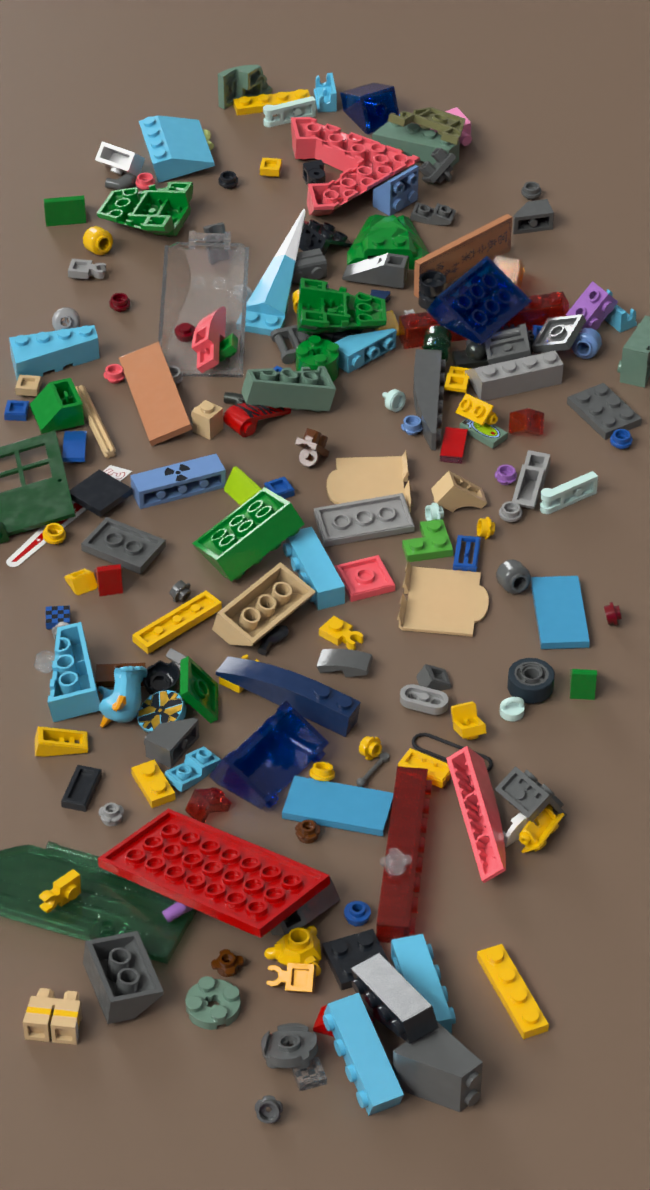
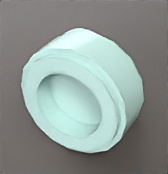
(394, 400)
(512, 708)

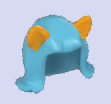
(125, 699)

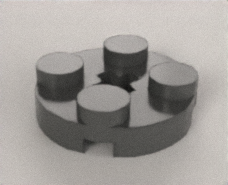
(279, 1053)

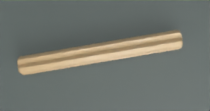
(96, 423)

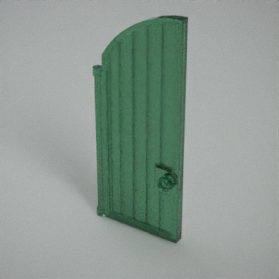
(103, 909)

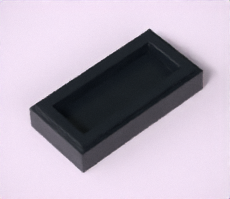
(81, 788)

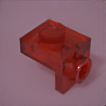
(207, 801)

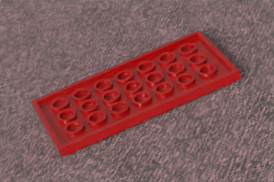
(214, 872)

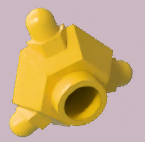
(297, 947)

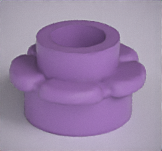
(505, 474)

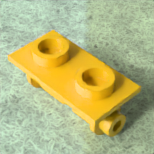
(476, 410)
(534, 835)

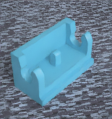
(325, 94)
(620, 318)

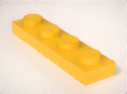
(255, 104)
(176, 622)
(512, 991)

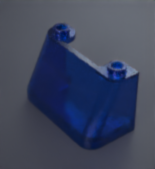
(270, 758)

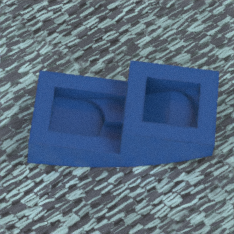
(74, 446)

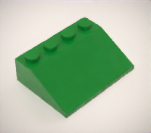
(249, 533)

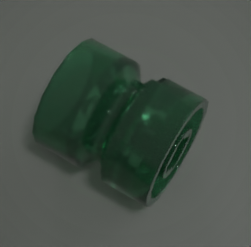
(438, 339)

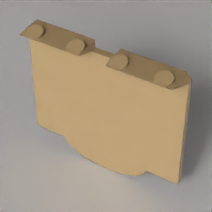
(369, 478)
(442, 601)

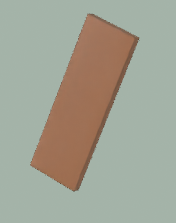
(155, 394)

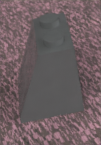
(439, 1070)

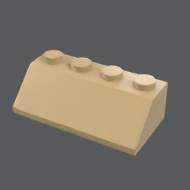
(262, 607)

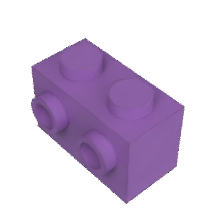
(594, 305)

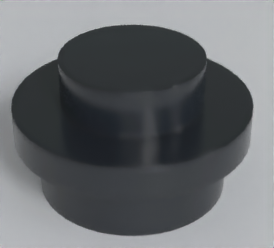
(228, 179)

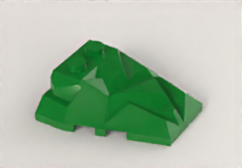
(151, 210)
(387, 235)
(334, 311)

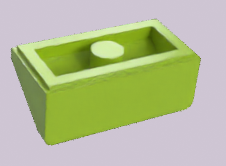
(240, 486)

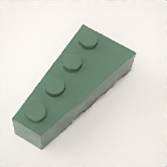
(289, 388)

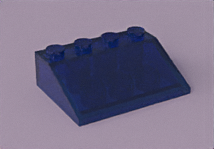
(479, 302)

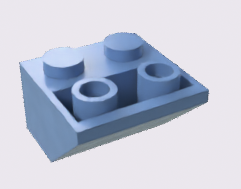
(397, 192)

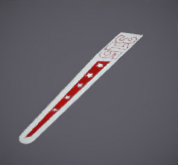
(37, 541)

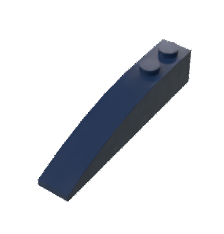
(306, 695)

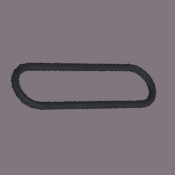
(446, 742)

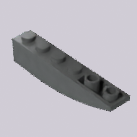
(427, 391)

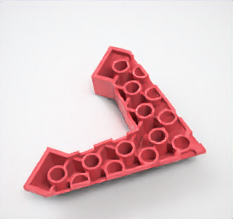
(360, 158)

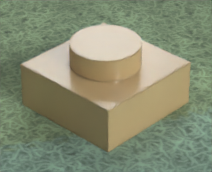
(28, 385)

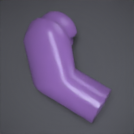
(175, 911)

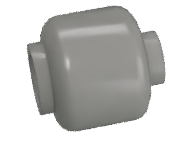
(70, 314)

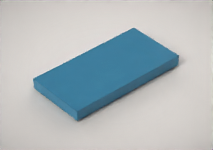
(559, 612)
(338, 805)

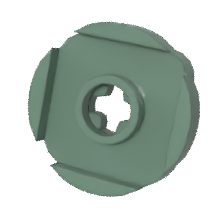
(213, 990)

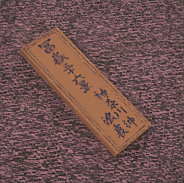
(467, 251)

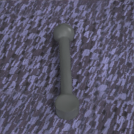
(384, 758)

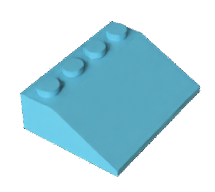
(175, 146)

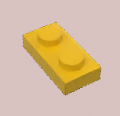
(153, 783)

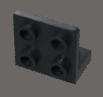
(321, 236)

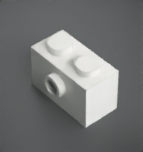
(119, 159)

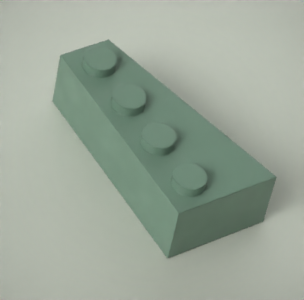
(414, 141)
(635, 361)

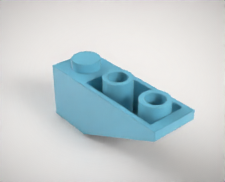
(364, 347)

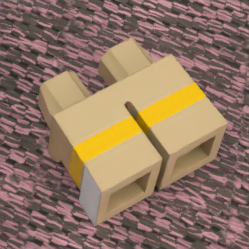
(53, 1017)

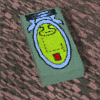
(487, 434)

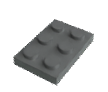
(603, 410)
(123, 545)

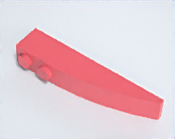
(479, 811)

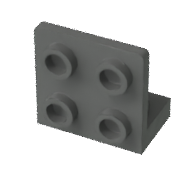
(528, 794)

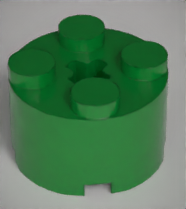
(317, 353)

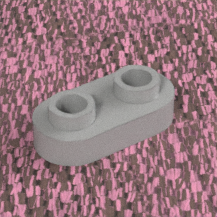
(424, 699)

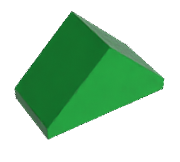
(583, 684)

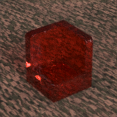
(526, 421)

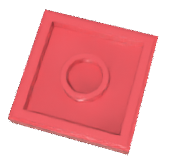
(365, 578)

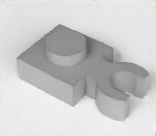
(85, 268)

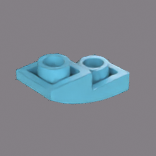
(194, 769)

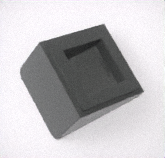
(433, 678)

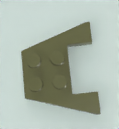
(428, 118)

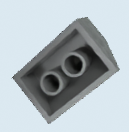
(121, 976)

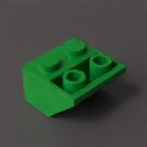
(58, 407)

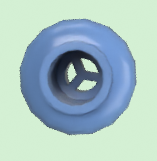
(587, 343)

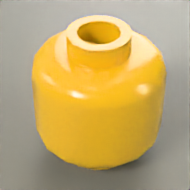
(97, 240)

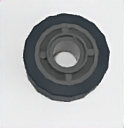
(531, 680)

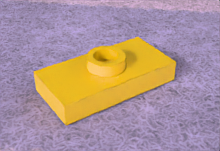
(437, 770)

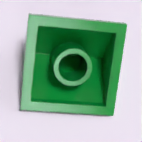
(64, 210)

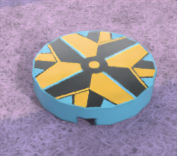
(161, 708)

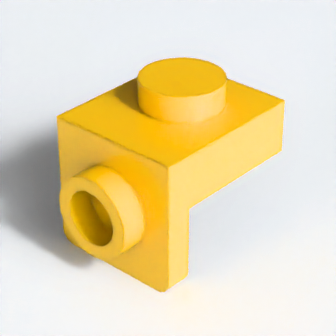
(466, 721)

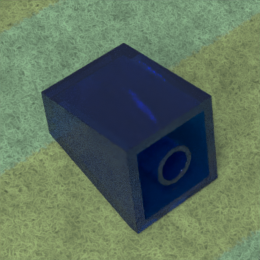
(370, 105)

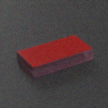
(453, 445)

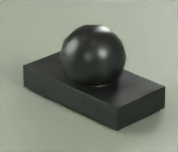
(472, 357)

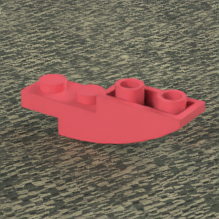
(207, 339)

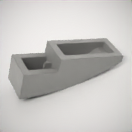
(531, 479)

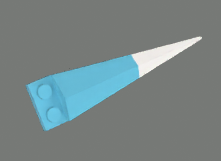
(270, 299)

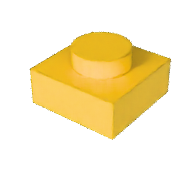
(270, 167)

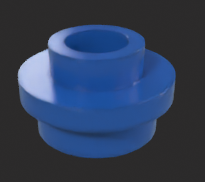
(621, 439)
(357, 913)

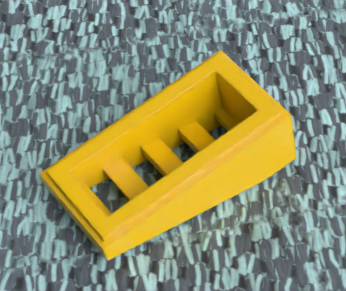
(52, 742)

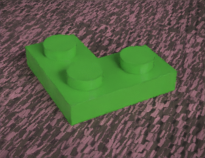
(433, 544)

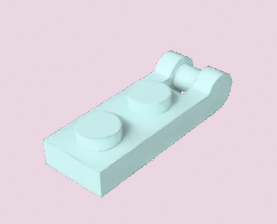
(298, 108)
(568, 493)

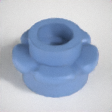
(411, 425)

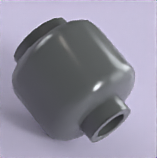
(513, 576)

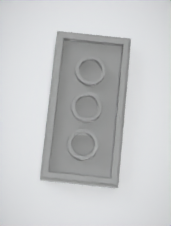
(363, 520)

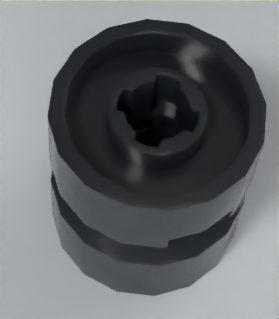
(430, 286)

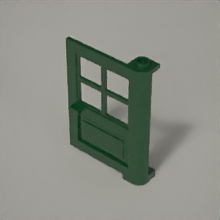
(37, 502)

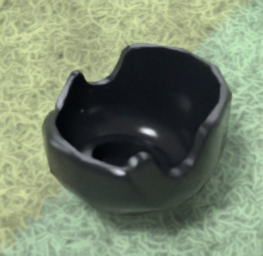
(162, 677)

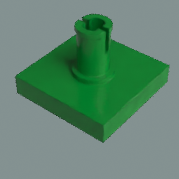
(198, 689)

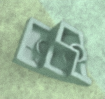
(241, 82)

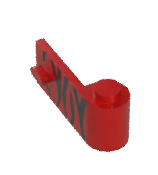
(244, 417)

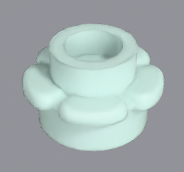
(434, 512)

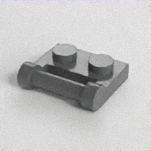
(295, 337)
(508, 345)

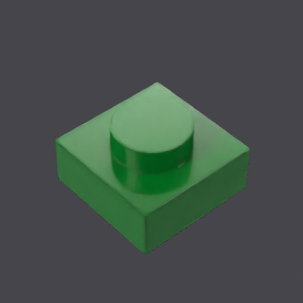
(228, 347)

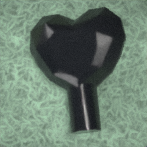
(275, 636)

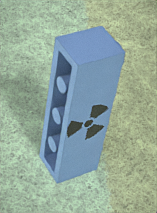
(178, 481)

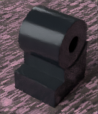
(313, 172)

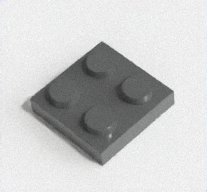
(558, 333)

